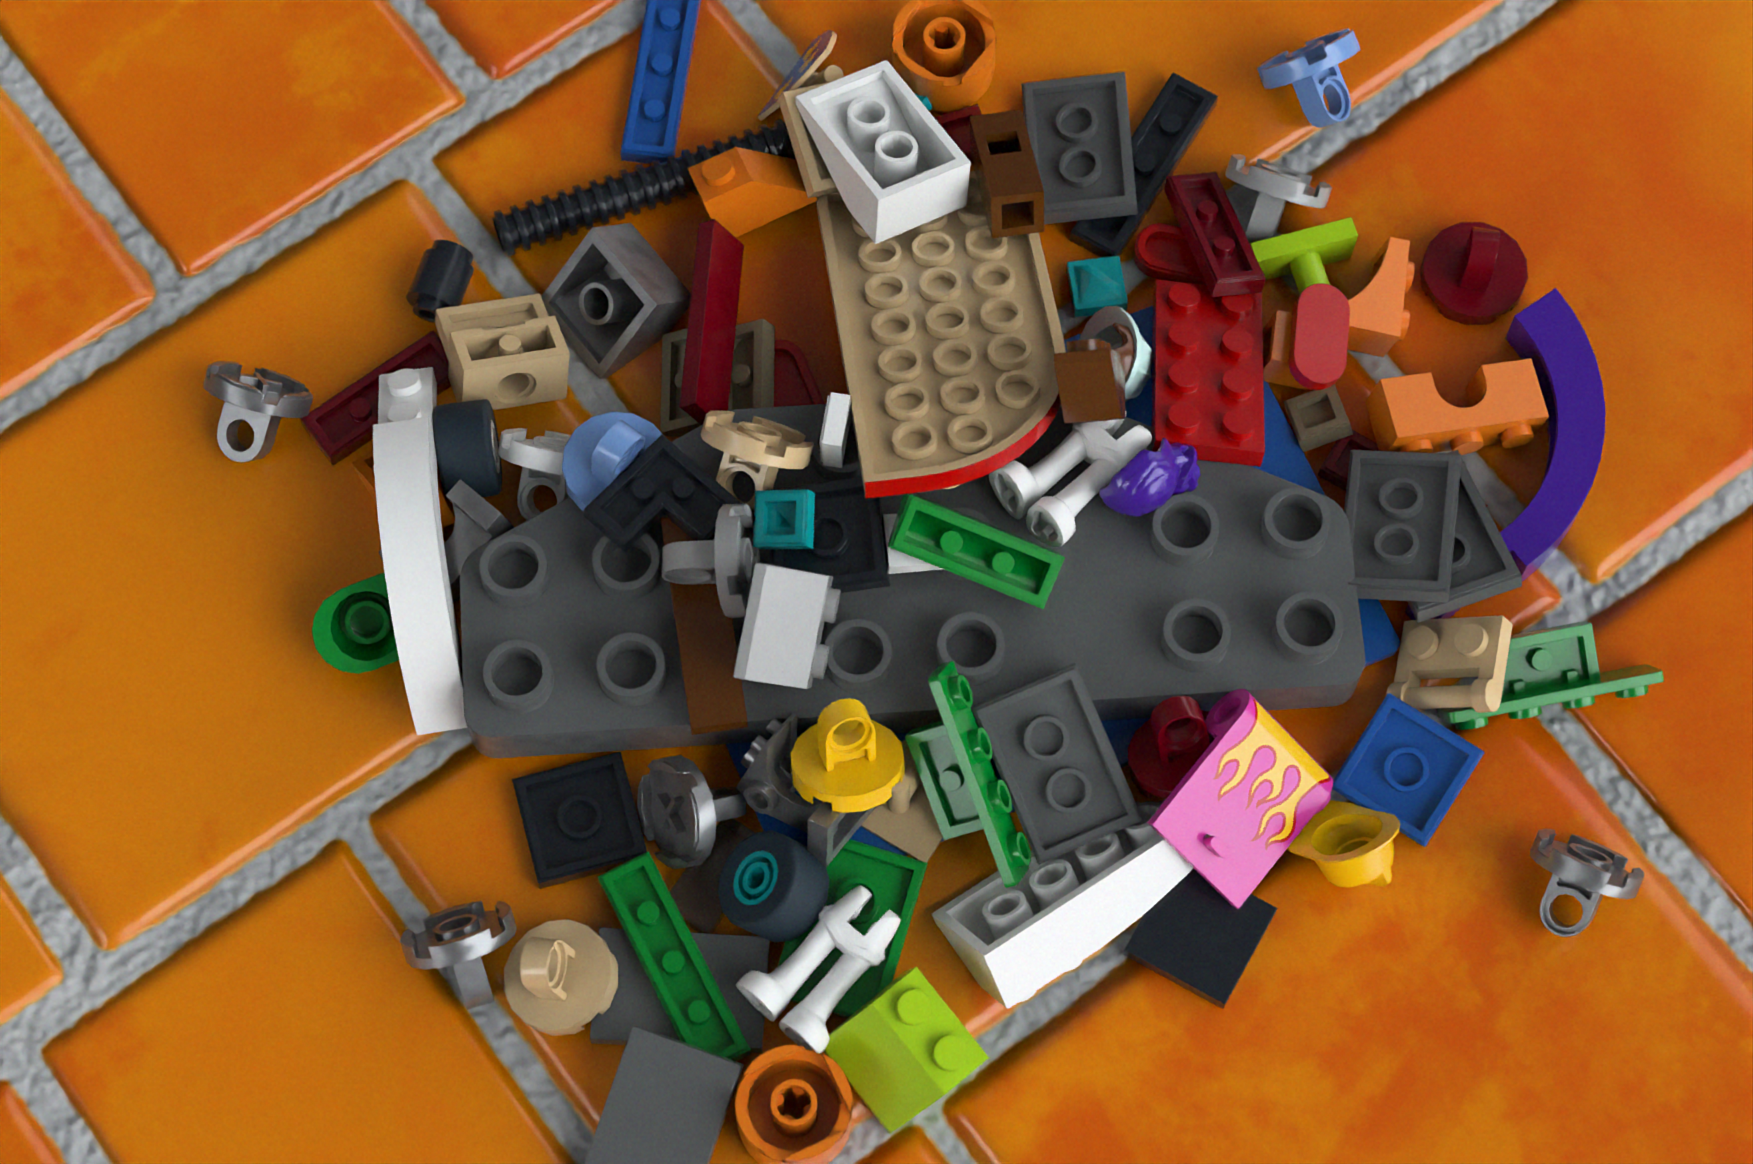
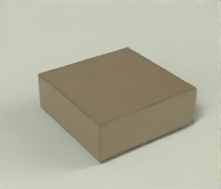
(1318, 418)

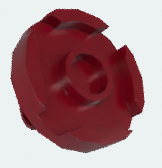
(1474, 272)
(1168, 745)

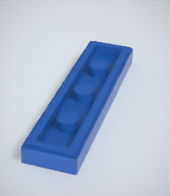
(660, 80)

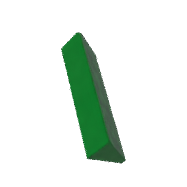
(975, 550)

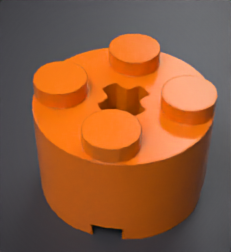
(945, 51)
(811, 1083)

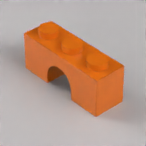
(1503, 409)

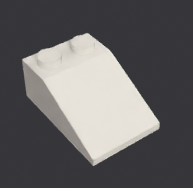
(885, 151)

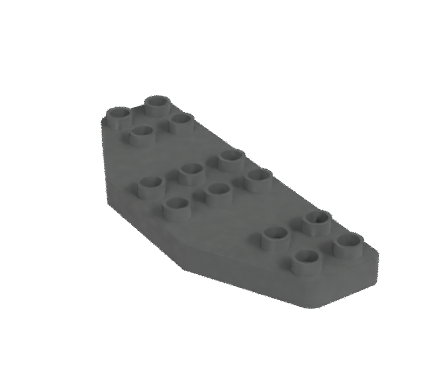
(1194, 600)

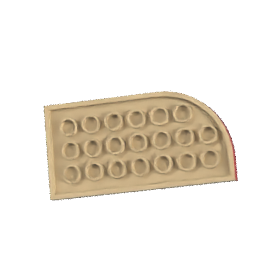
(941, 345)

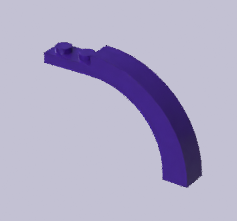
(1575, 426)

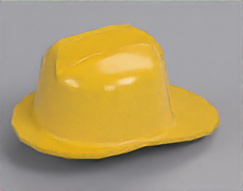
(1349, 844)

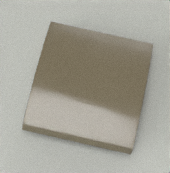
(750, 378)

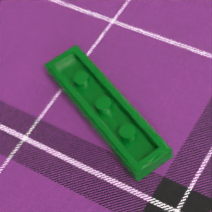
(672, 958)

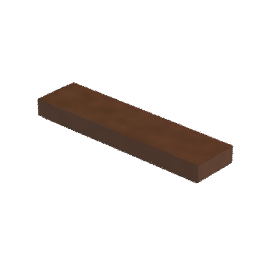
(706, 652)

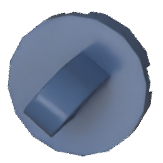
(1315, 71)
(602, 451)

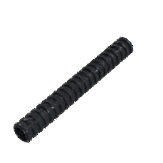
(624, 193)

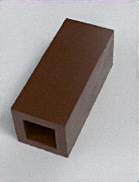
(1006, 174)

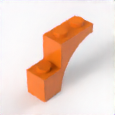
(1375, 314)

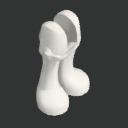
(1053, 517)
(808, 1019)

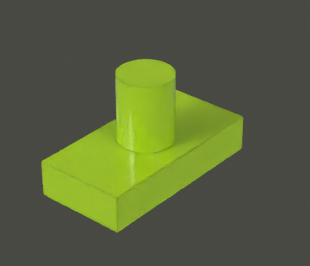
(1306, 252)

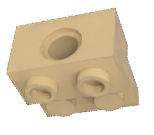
(504, 352)

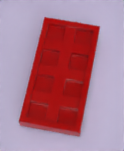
(1208, 372)

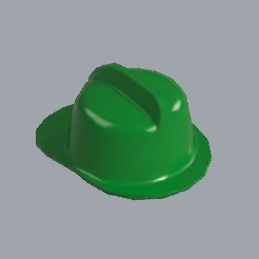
(356, 627)

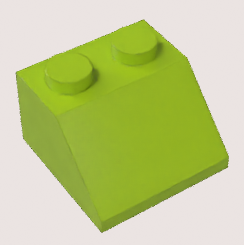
(904, 1050)

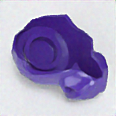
(1152, 479)

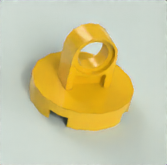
(847, 759)

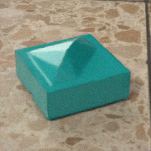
(1096, 285)
(784, 519)

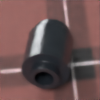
(440, 279)

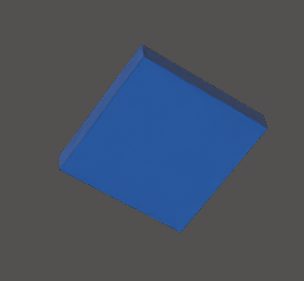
(1407, 768)

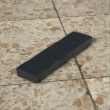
(1157, 151)

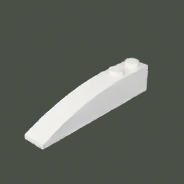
(1059, 909)

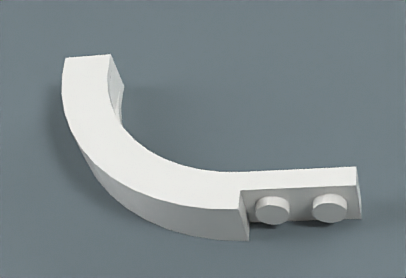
(415, 550)

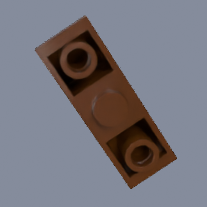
(1091, 381)

